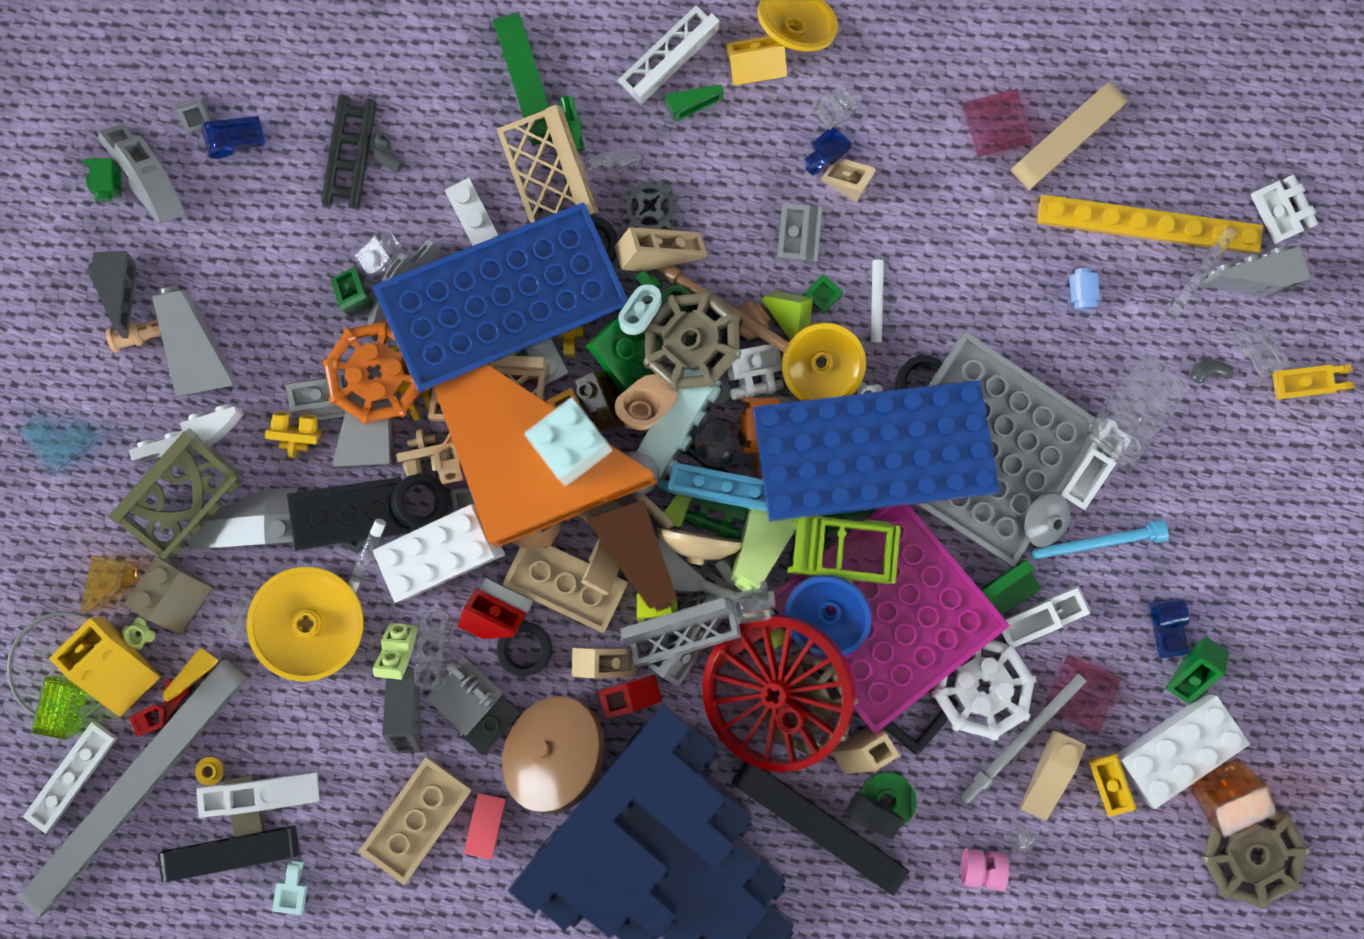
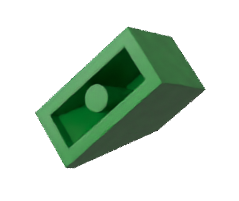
(1199, 670)

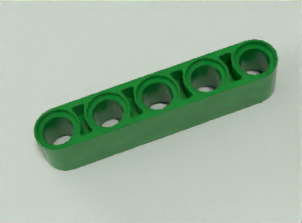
(522, 71)

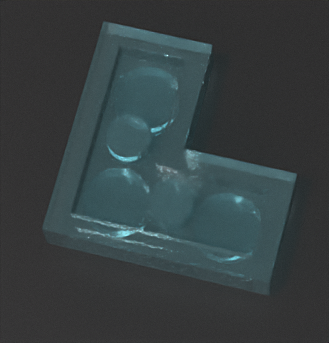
(55, 449)

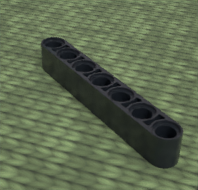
(821, 827)

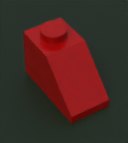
(490, 617)

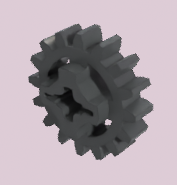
(657, 199)

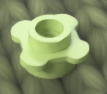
(131, 637)

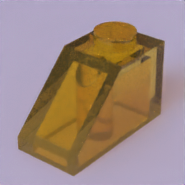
(106, 581)

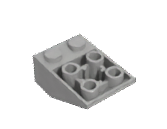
(1261, 274)

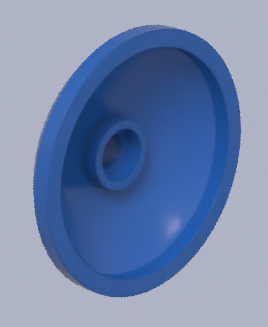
(846, 626)

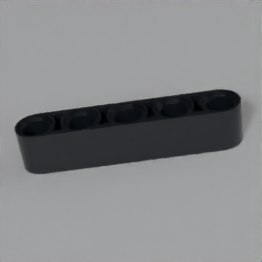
(228, 854)

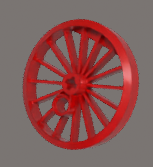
(775, 681)

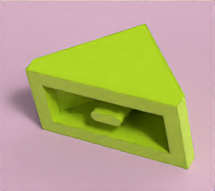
(789, 310)

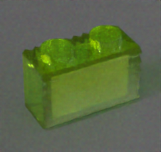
(59, 708)

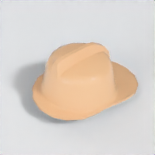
(644, 402)

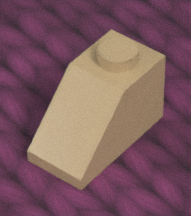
(603, 662)

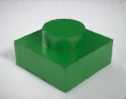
(824, 293)

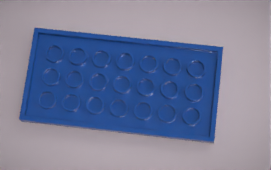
(500, 296)
(875, 450)

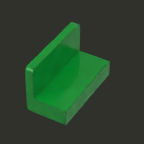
(1011, 587)

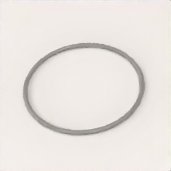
(13, 649)

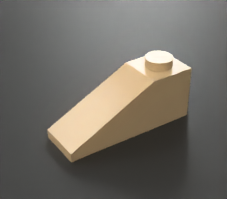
(658, 248)
(1052, 774)

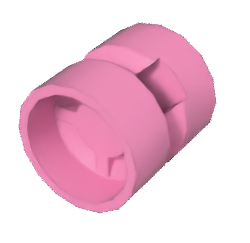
(984, 869)

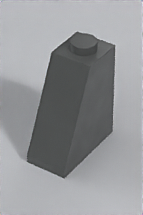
(402, 714)

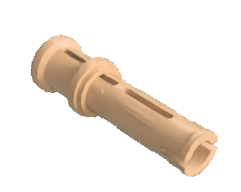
(137, 335)

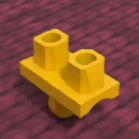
(294, 437)

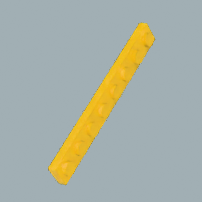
(1146, 223)

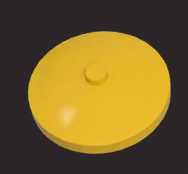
(305, 623)

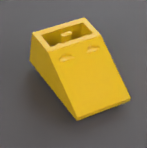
(105, 665)

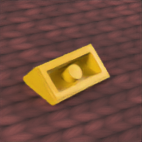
(1112, 784)

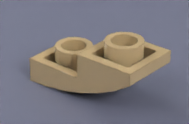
(601, 570)

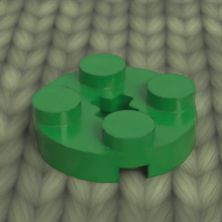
(897, 788)

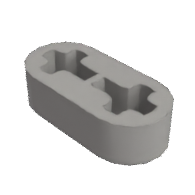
(507, 595)

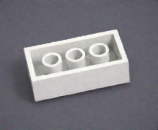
(435, 554)
(1181, 750)

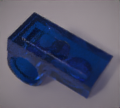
(227, 135)
(1168, 625)

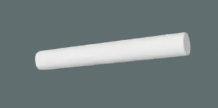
(877, 301)

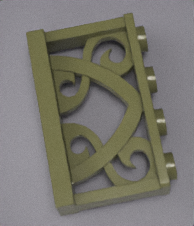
(180, 456)

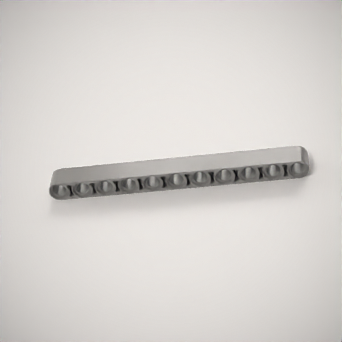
(132, 787)

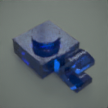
(827, 147)

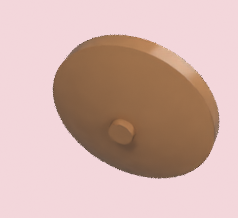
(553, 755)

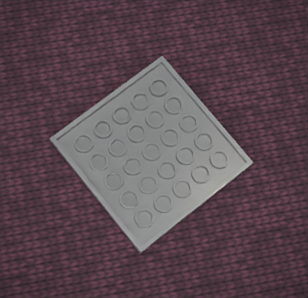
(1034, 445)

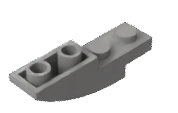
(144, 171)
(426, 254)

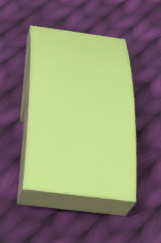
(396, 651)

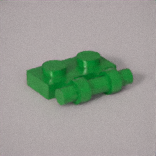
(722, 528)

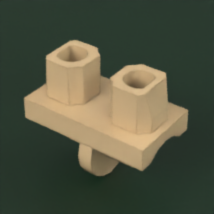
(412, 459)

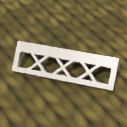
(673, 59)

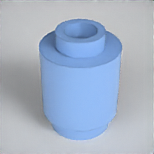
(1084, 289)

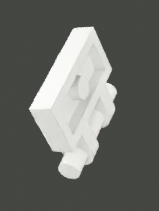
(1278, 212)
(756, 361)

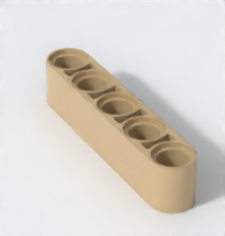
(1069, 135)

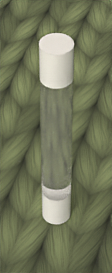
(366, 553)

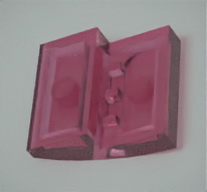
(997, 122)
(1091, 701)

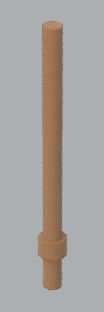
(676, 277)

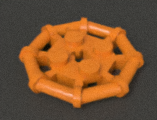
(358, 374)

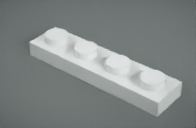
(70, 777)

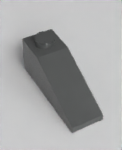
(114, 280)

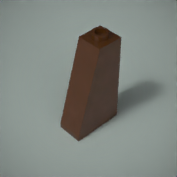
(634, 547)

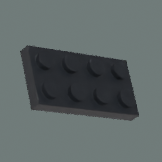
(342, 513)

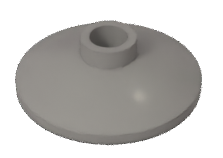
(1047, 519)

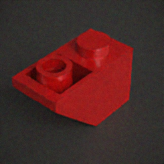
(629, 696)

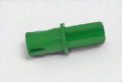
(570, 112)

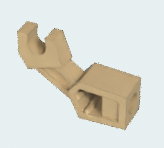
(448, 468)

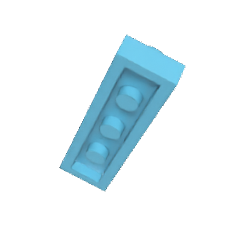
(717, 486)

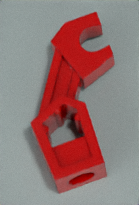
(142, 722)

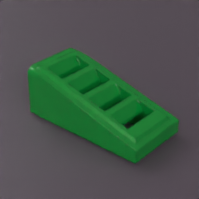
(691, 101)

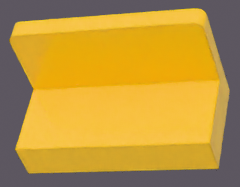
(756, 60)

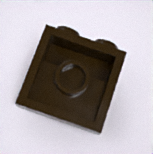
(599, 397)

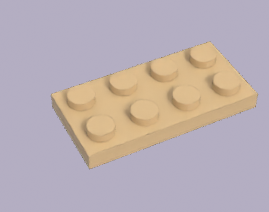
(555, 581)
(415, 820)

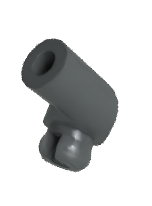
(383, 153)
(1209, 367)

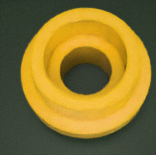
(218, 771)

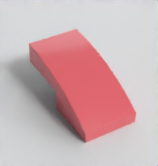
(484, 826)

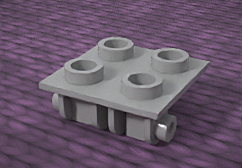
(465, 695)

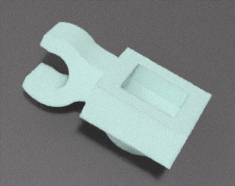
(289, 893)

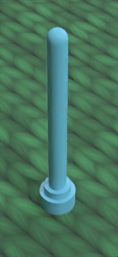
(1155, 531)

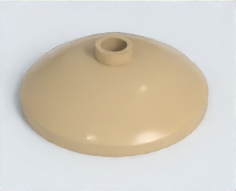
(697, 545)

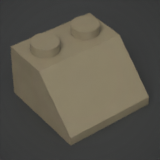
(168, 595)

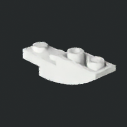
(208, 427)
(258, 795)

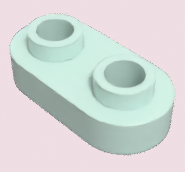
(637, 311)

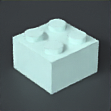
(568, 442)

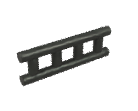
(357, 166)

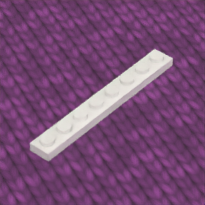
(479, 229)

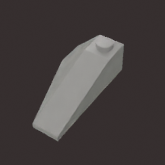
(250, 522)

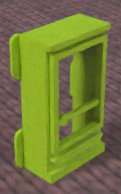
(810, 544)

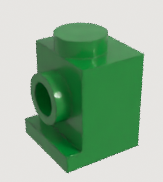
(104, 179)

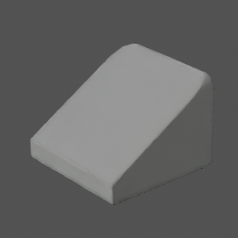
(193, 114)

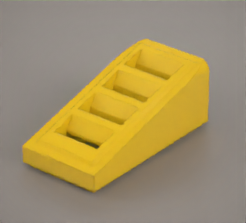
(194, 670)

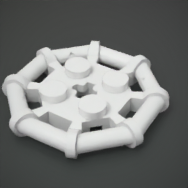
(999, 695)

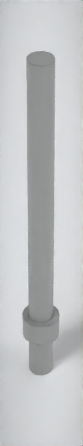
(983, 779)

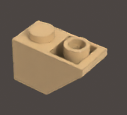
(865, 752)

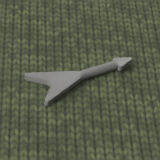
(688, 579)

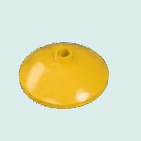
(799, 23)
(842, 367)

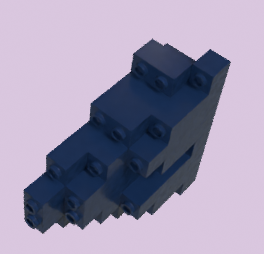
(657, 850)

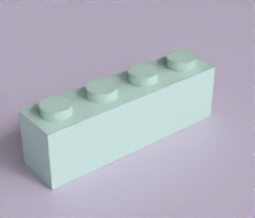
(673, 430)

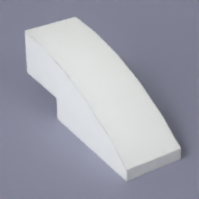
(1088, 476)
(1046, 616)

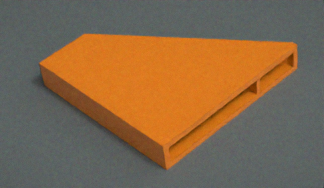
(506, 473)

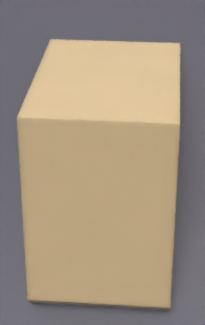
(849, 178)

